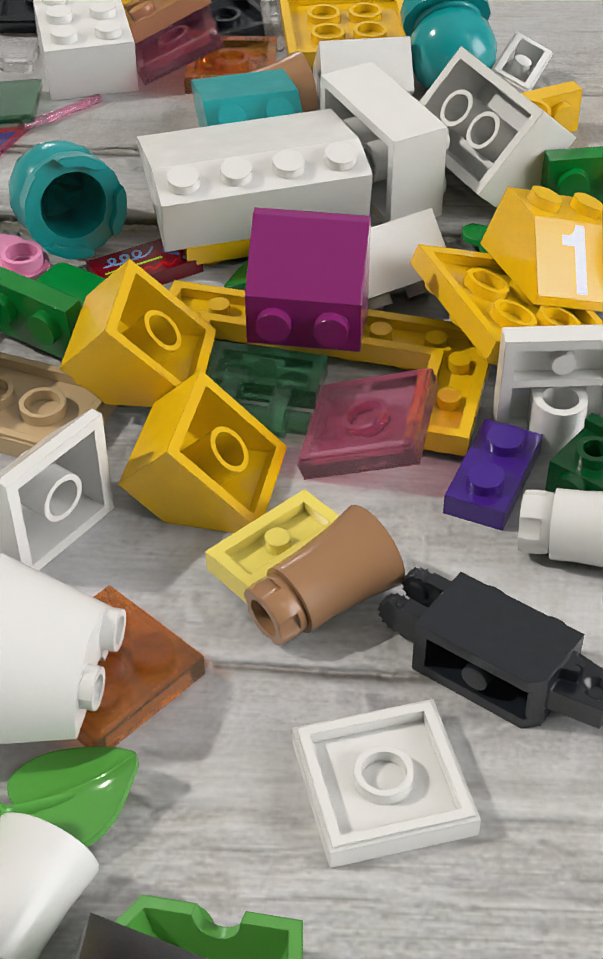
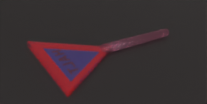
(10, 135)

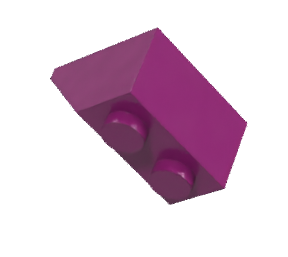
(308, 279)

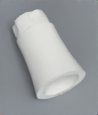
(563, 525)
(39, 882)

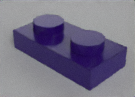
(492, 474)

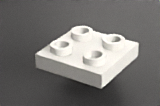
(549, 380)

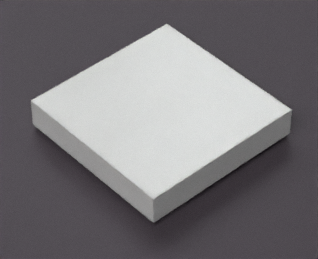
(384, 783)

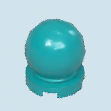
(439, 31)
(67, 198)

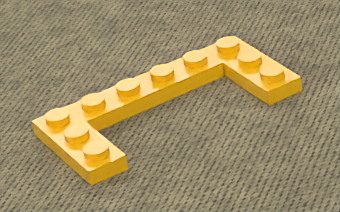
(387, 340)

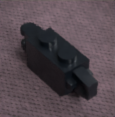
(495, 649)

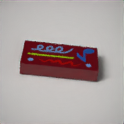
(152, 258)

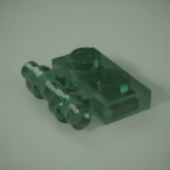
(271, 377)

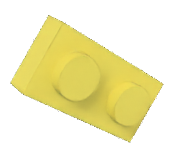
(267, 541)

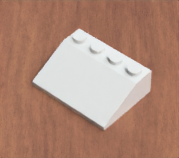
(217, 174)

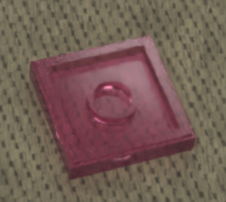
(178, 45)
(369, 424)

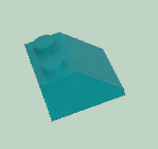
(244, 97)

